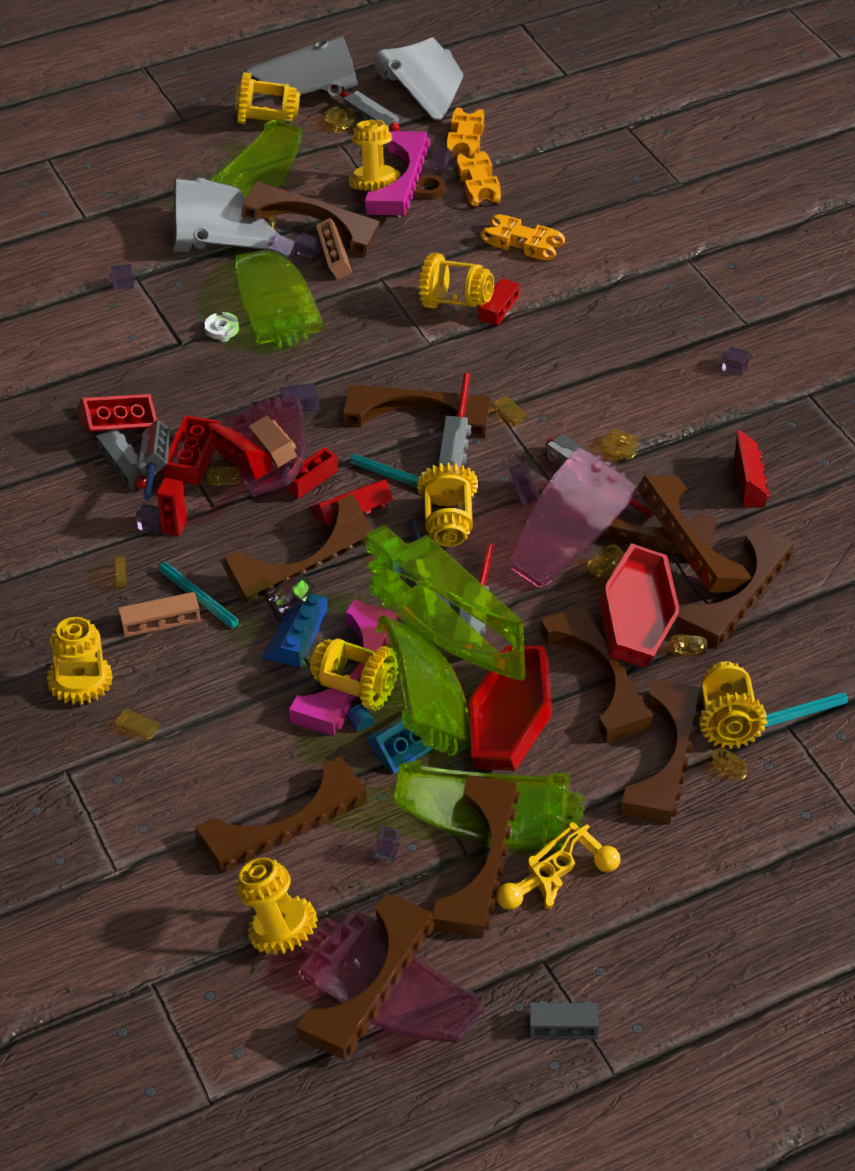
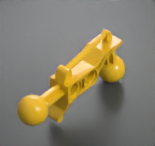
(605, 858)

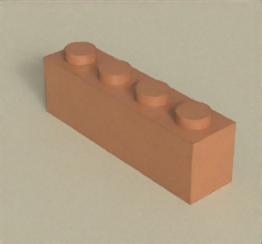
(334, 249)
(273, 440)
(159, 614)

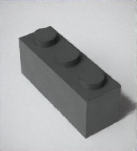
(564, 1020)

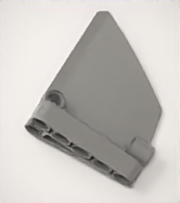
(311, 68)
(425, 72)
(214, 214)

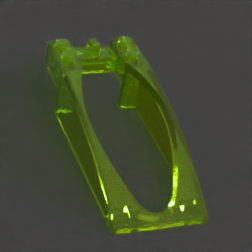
(429, 615)

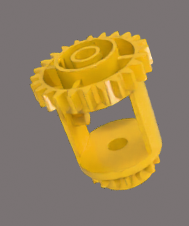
(244, 100)
(373, 174)
(435, 283)
(448, 487)
(75, 669)
(376, 678)
(728, 713)
(279, 918)

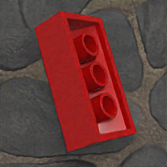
(116, 412)
(241, 451)
(750, 472)
(367, 496)

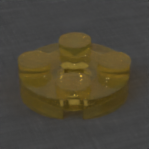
(340, 118)
(627, 449)
(605, 562)

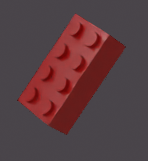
(190, 450)

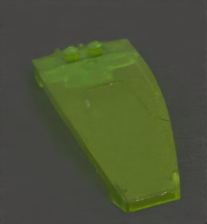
(265, 160)
(276, 298)
(430, 688)
(541, 815)

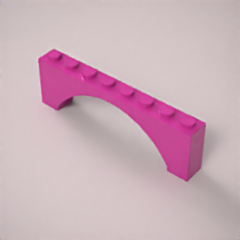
(396, 197)
(328, 708)

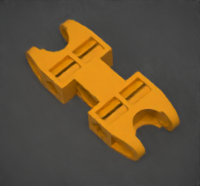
(466, 133)
(478, 179)
(522, 237)

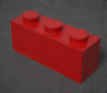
(502, 299)
(314, 472)
(172, 506)

